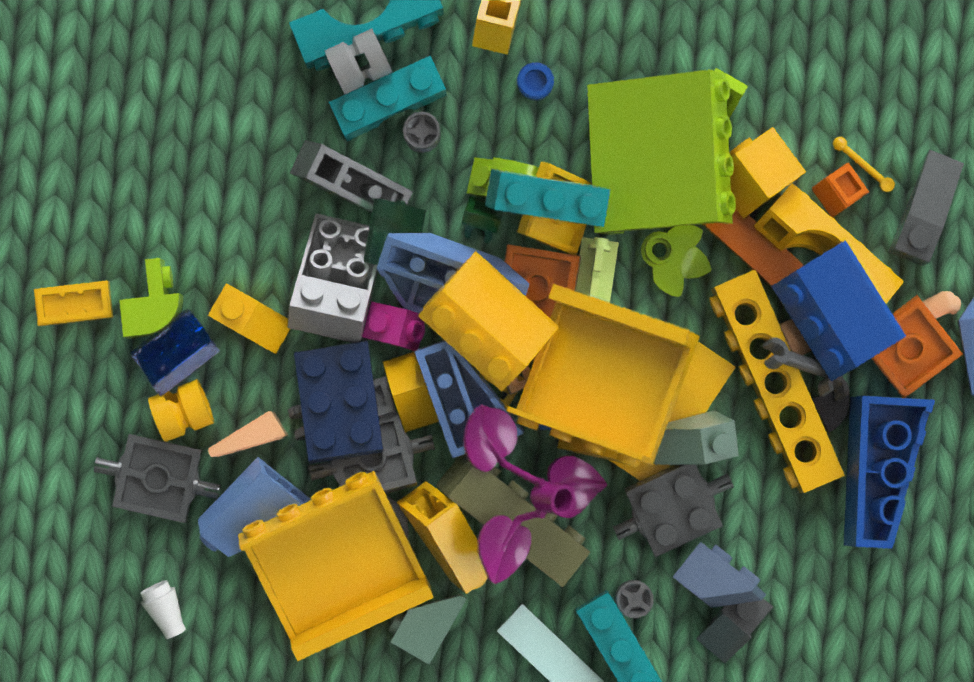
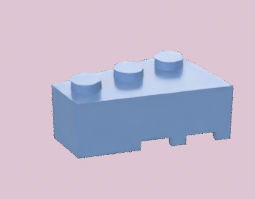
(455, 391)

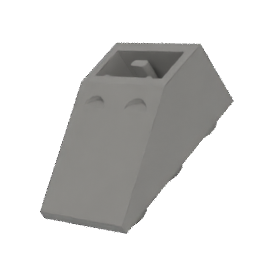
(333, 281)

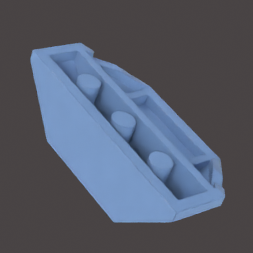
(423, 262)

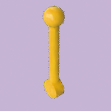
(886, 184)

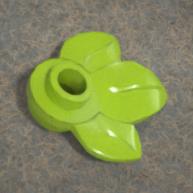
(680, 260)

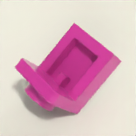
(394, 326)

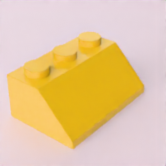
(488, 321)

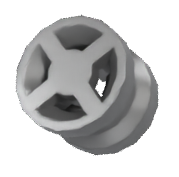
(638, 602)

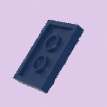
(338, 402)

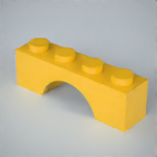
(800, 222)

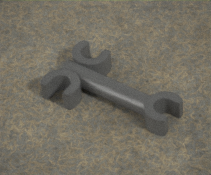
(784, 356)

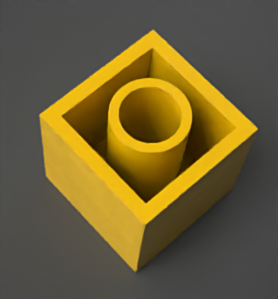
(762, 171)

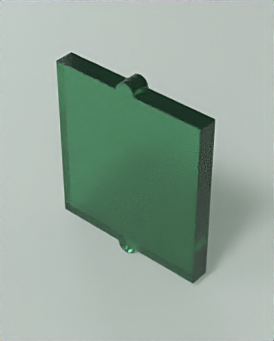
(390, 218)

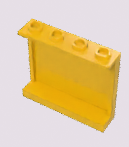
(606, 377)
(335, 564)

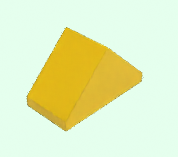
(410, 392)

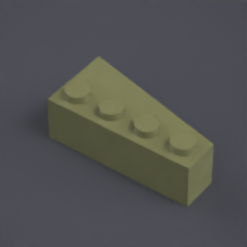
(485, 496)

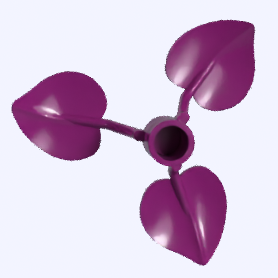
(569, 490)

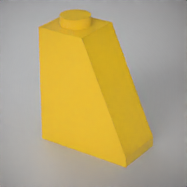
(445, 535)

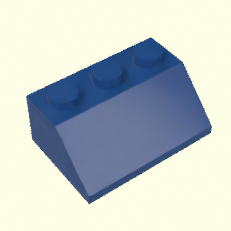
(838, 311)

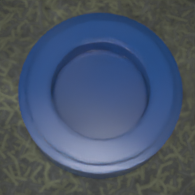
(535, 81)

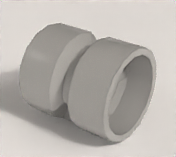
(346, 66)

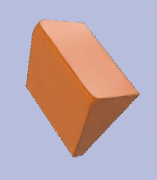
(840, 190)

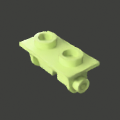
(597, 267)

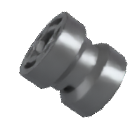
(421, 125)

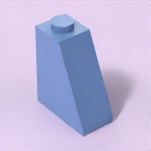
(251, 497)

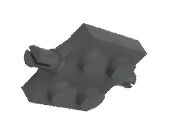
(392, 466)
(157, 478)
(673, 507)

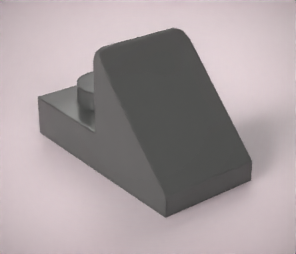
(732, 627)

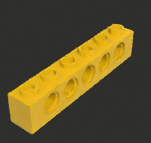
(824, 464)

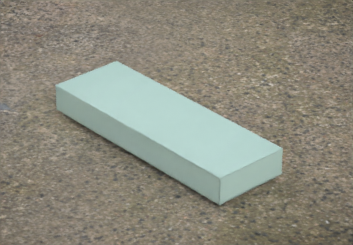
(544, 649)

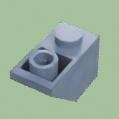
(715, 581)

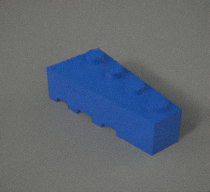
(880, 465)

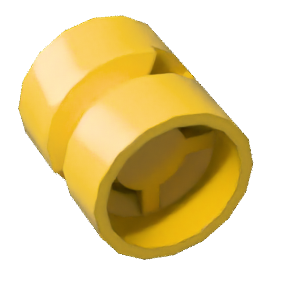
(181, 410)

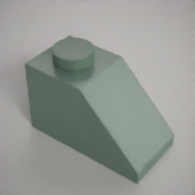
(698, 440)
(426, 626)

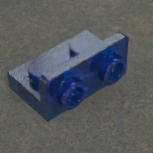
(175, 352)

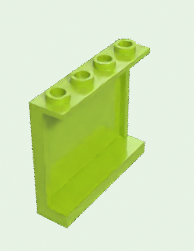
(662, 150)

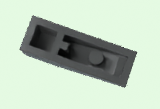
(345, 177)
(927, 209)

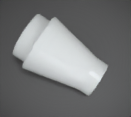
(163, 607)

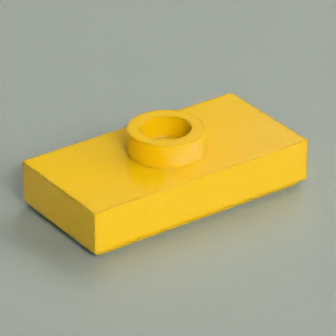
(73, 303)

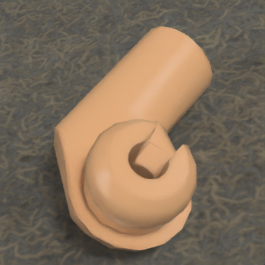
(943, 303)

